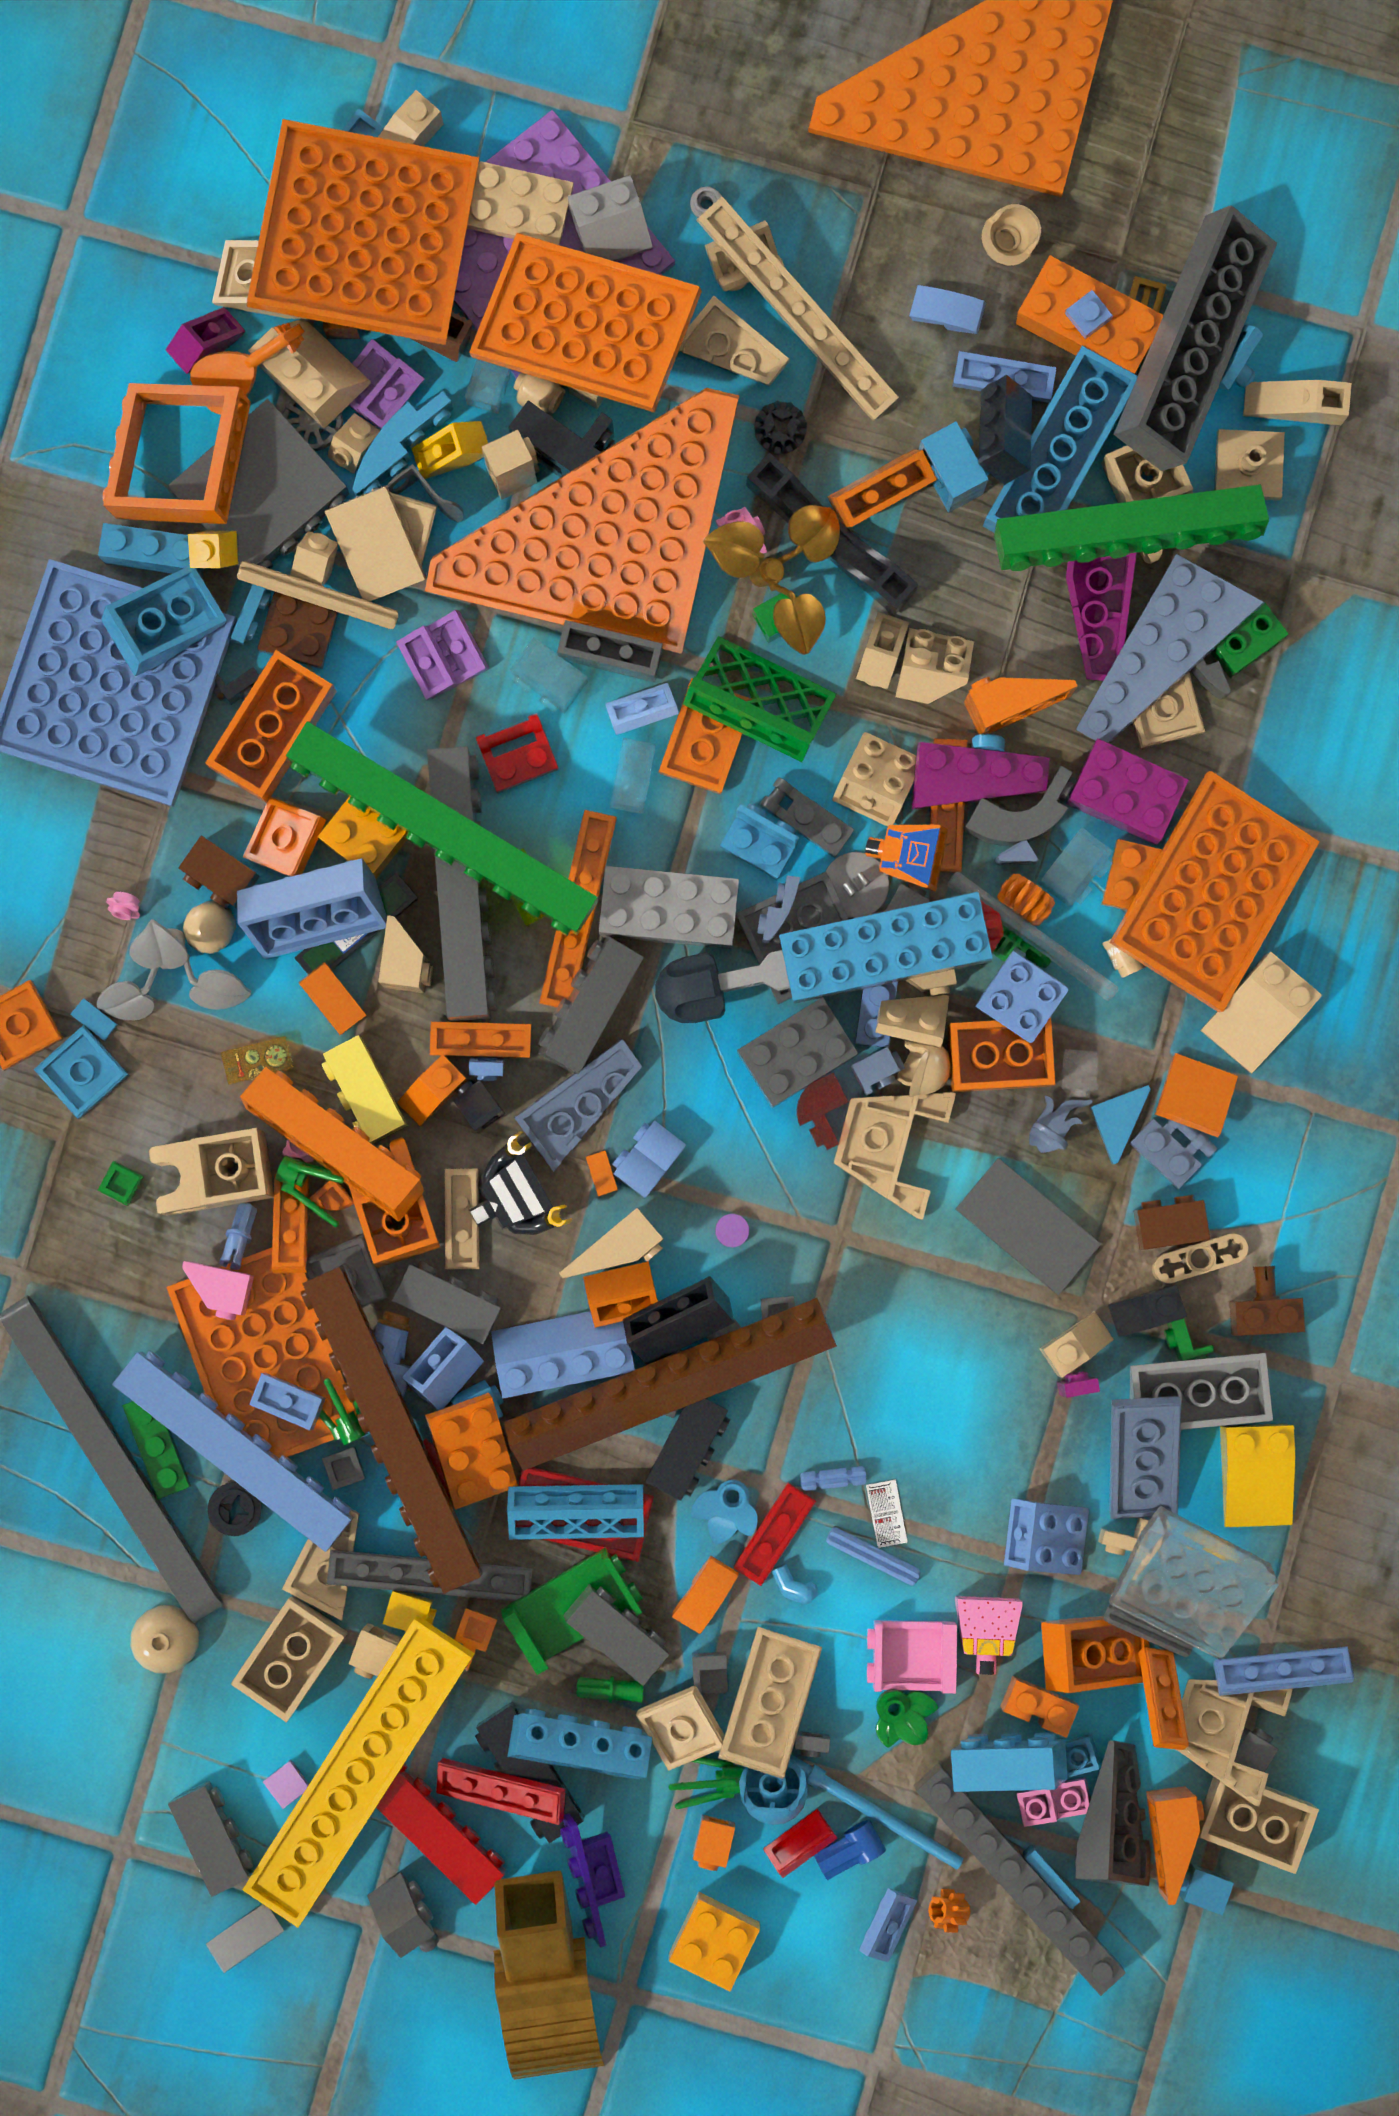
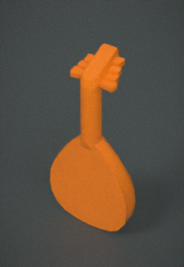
(240, 369)

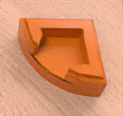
(332, 1197)

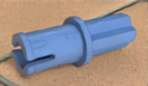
(238, 1235)

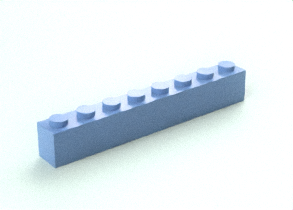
(233, 1450)

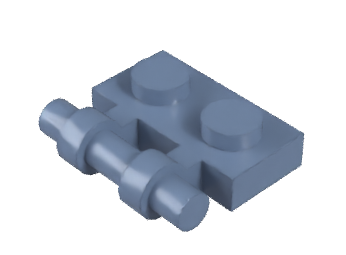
(1168, 1154)

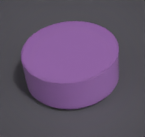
(732, 1230)

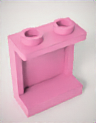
(913, 1655)

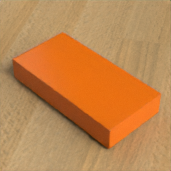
(332, 998)

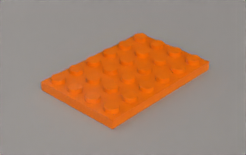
(585, 322)
(1214, 892)
(271, 1338)

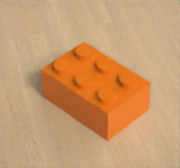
(995, 1058)

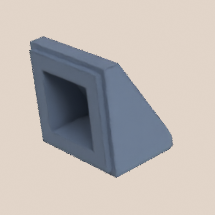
(1017, 855)

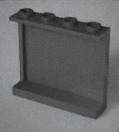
(276, 491)

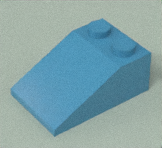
(162, 619)

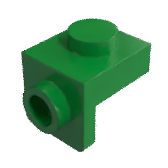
(1178, 1338)

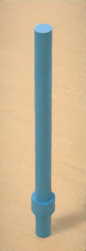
(816, 1777)

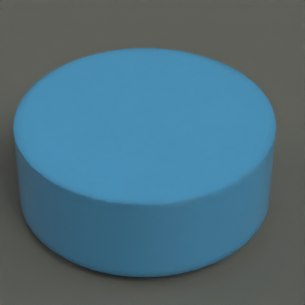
(989, 742)

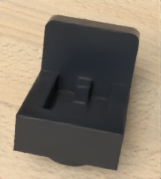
(237, 688)

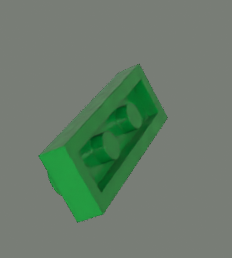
(157, 1451)

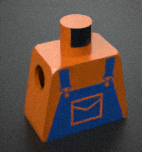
(910, 853)

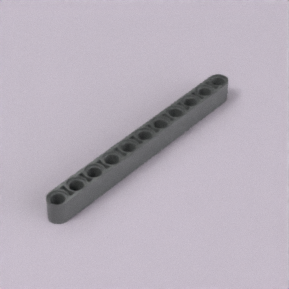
(111, 1459)

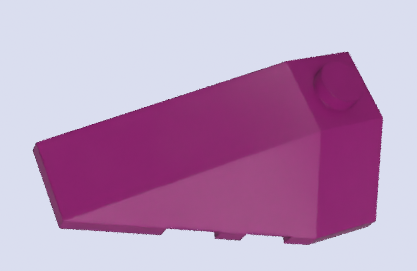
(1100, 609)

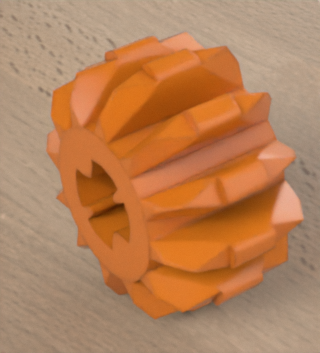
(1026, 899)

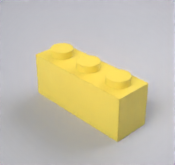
(363, 1089)

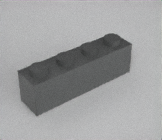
(590, 1004)

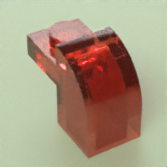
(815, 1102)

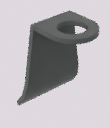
(448, 508)

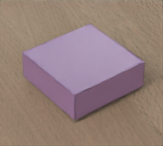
(286, 1784)

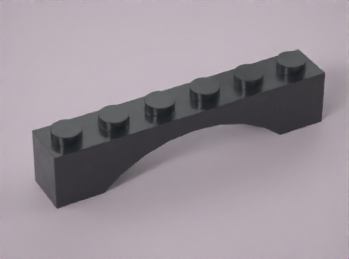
(859, 561)

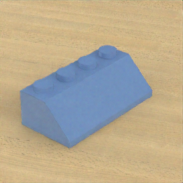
(311, 909)
(559, 1354)

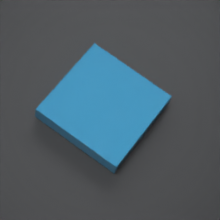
(81, 1072)

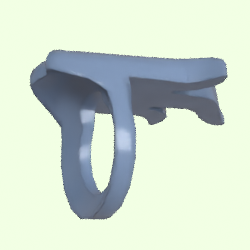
(1051, 1126)

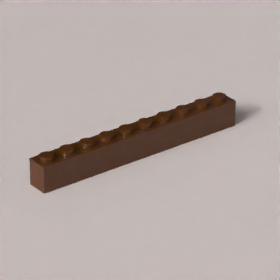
(669, 1384)
(392, 1429)

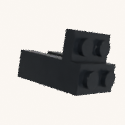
(558, 446)

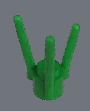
(295, 1172)
(348, 1424)
(725, 1782)

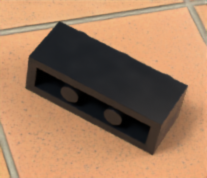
(1005, 429)
(678, 1320)
(688, 1448)

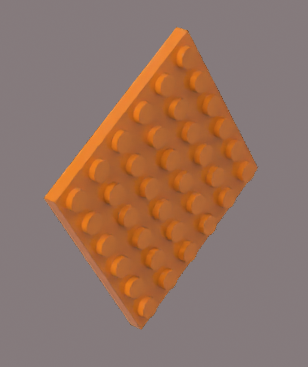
(363, 232)

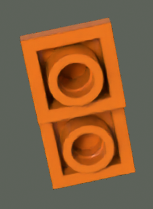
(705, 1594)

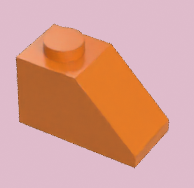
(432, 1090)

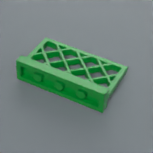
(750, 716)

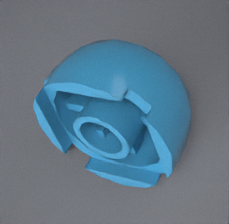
(774, 1798)

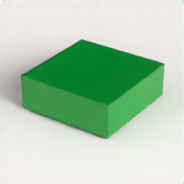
(120, 1183)

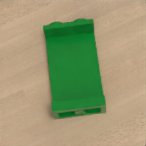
(538, 1616)

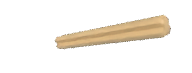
(317, 594)

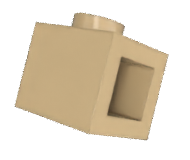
(314, 558)

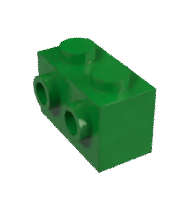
(1249, 641)

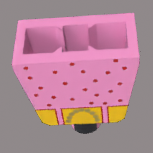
(987, 1628)

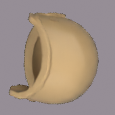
(1011, 234)
(925, 1068)

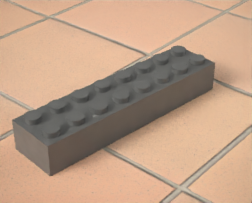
(1195, 339)
(460, 897)

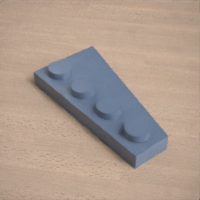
(569, 1109)

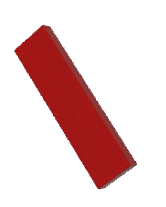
(500, 1791)

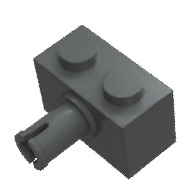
(403, 1916)

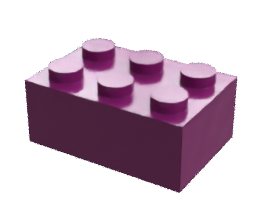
(1127, 791)

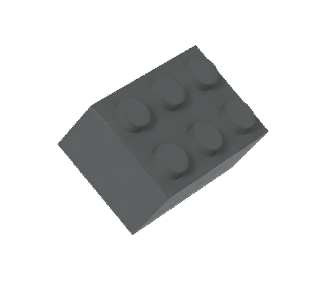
(797, 1052)

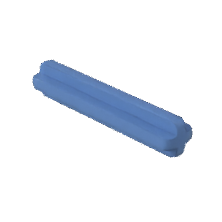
(873, 1556)

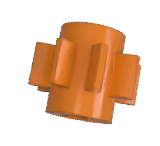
(949, 1910)

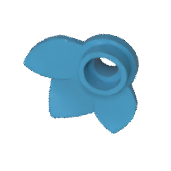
(723, 1515)

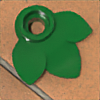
(907, 1720)

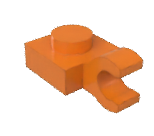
(475, 1631)

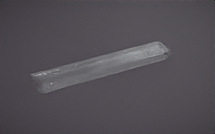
(1039, 940)

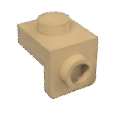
(352, 442)
(1118, 1542)

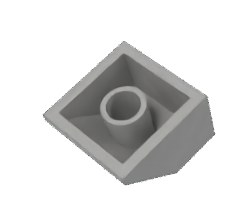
(610, 220)

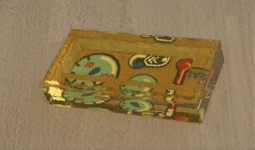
(248, 1061)

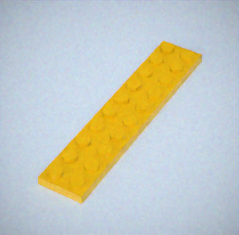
(358, 1771)

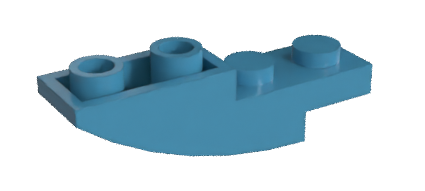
(387, 451)

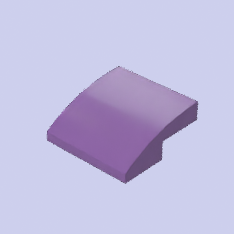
(390, 384)
(442, 655)

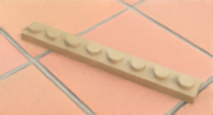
(797, 308)

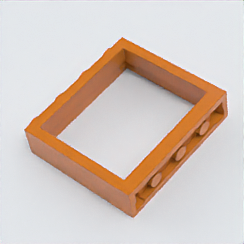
(224, 462)

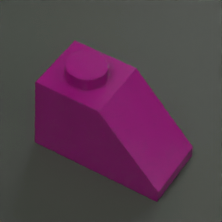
(204, 336)

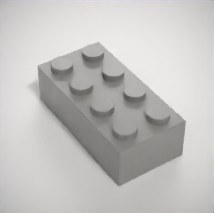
(668, 907)

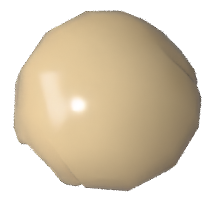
(209, 927)

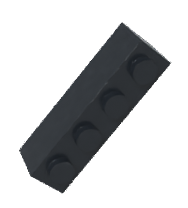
(495, 1736)

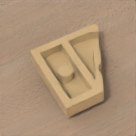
(914, 1019)

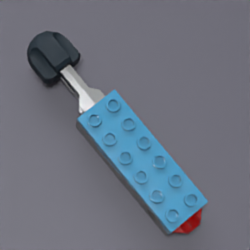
(842, 957)

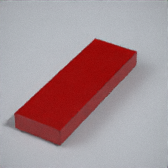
(774, 1534)

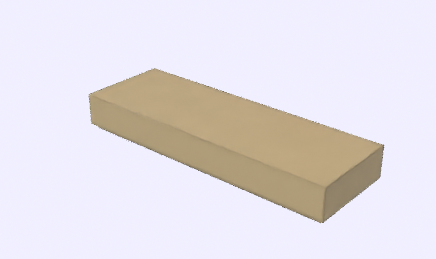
(461, 1231)

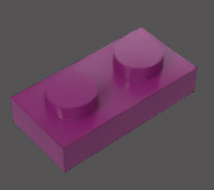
(1078, 1384)

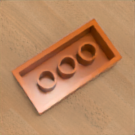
(1122, 340)
(268, 723)

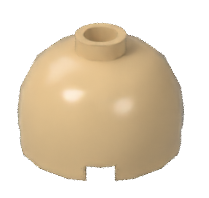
(164, 1639)

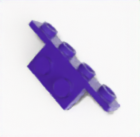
(597, 1875)

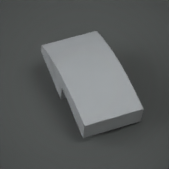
(244, 1937)

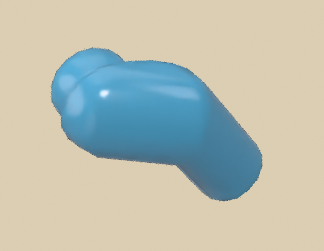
(793, 1590)

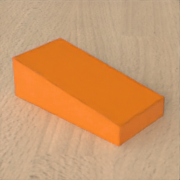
(601, 1173)

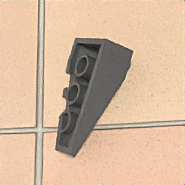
(1112, 1836)

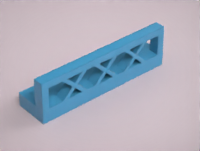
(575, 1507)

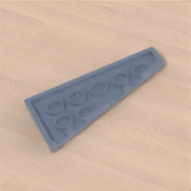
(1174, 633)

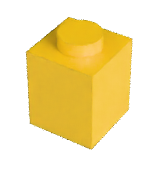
(213, 549)
(405, 1607)

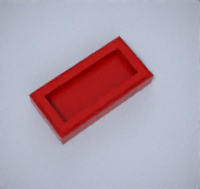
(800, 1843)

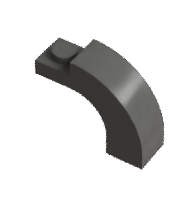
(1008, 828)

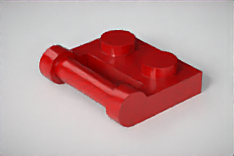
(521, 763)

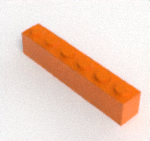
(333, 1143)

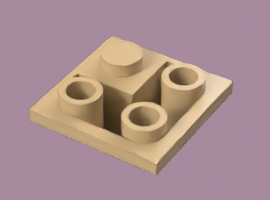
(933, 665)

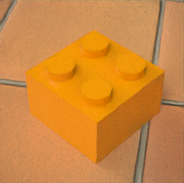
(361, 836)
(714, 1941)

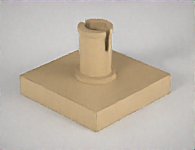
(1250, 460)

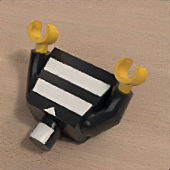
(515, 1194)

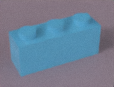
(144, 549)

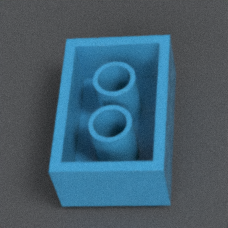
(1009, 1763)

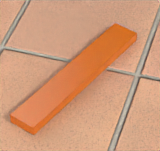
(587, 872)

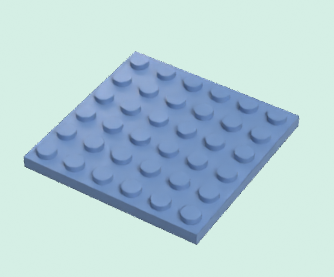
(82, 707)

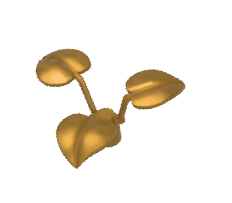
(738, 553)

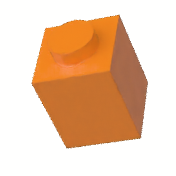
(713, 1842)

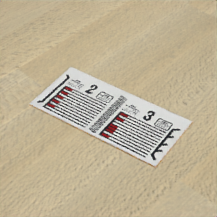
(886, 1513)

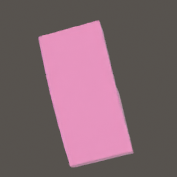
(1048, 1806)

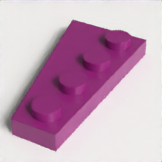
(968, 774)

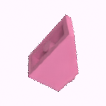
(220, 1288)

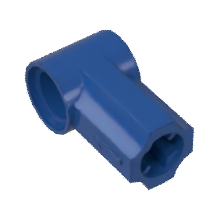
(857, 1846)

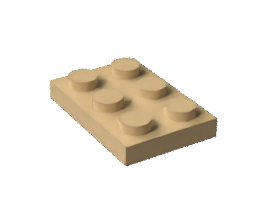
(519, 202)

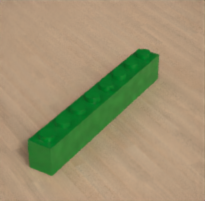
(1131, 527)

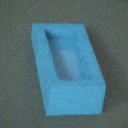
(94, 1019)

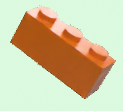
(882, 488)

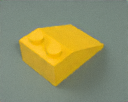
(1258, 1474)

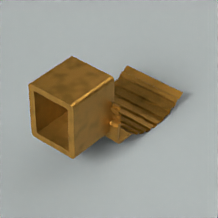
(542, 1979)

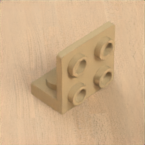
(876, 779)

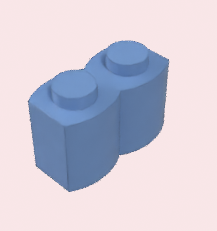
(648, 1159)

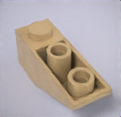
(1299, 401)

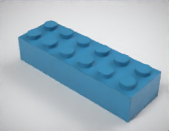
(1067, 438)

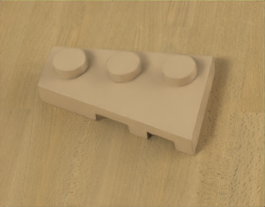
(732, 344)
(310, 1573)

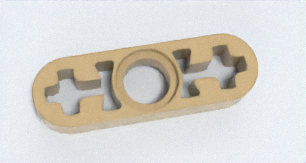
(1226, 1259)

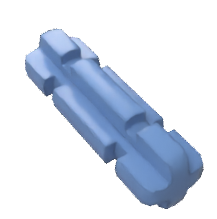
(833, 1478)

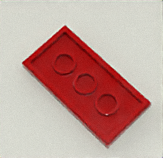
(624, 1547)

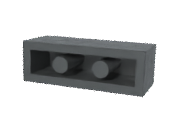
(610, 651)
(448, 1302)
(617, 1633)
(211, 1838)

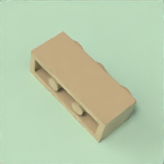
(511, 463)

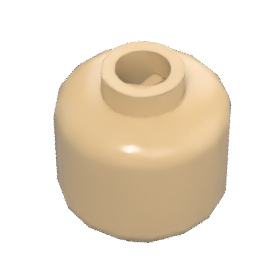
(540, 392)

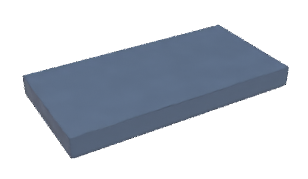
(1144, 1456)

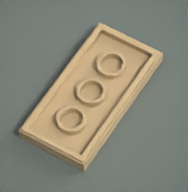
(770, 1702)

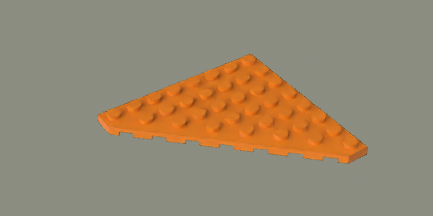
(981, 93)
(610, 538)

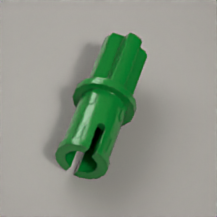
(609, 1689)

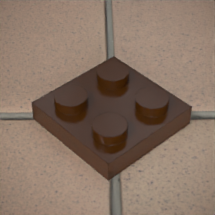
(298, 630)

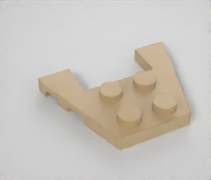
(876, 1140)
(1216, 1729)

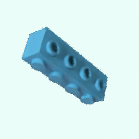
(579, 1745)

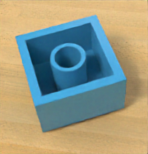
(955, 466)

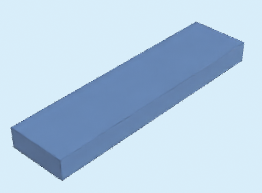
(1283, 1671)

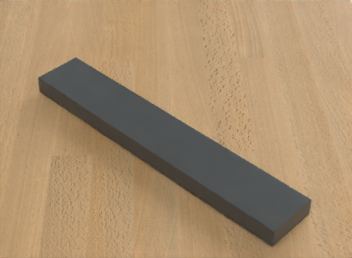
(411, 1575)

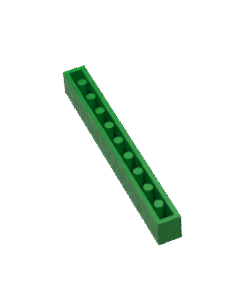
(441, 828)

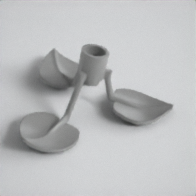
(166, 949)

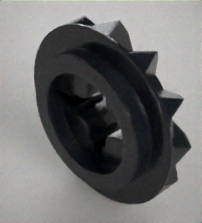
(779, 442)
(220, 1516)

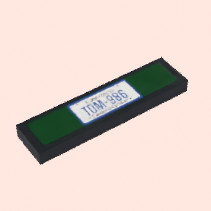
(395, 898)

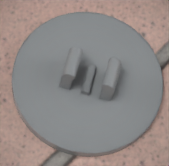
(858, 883)

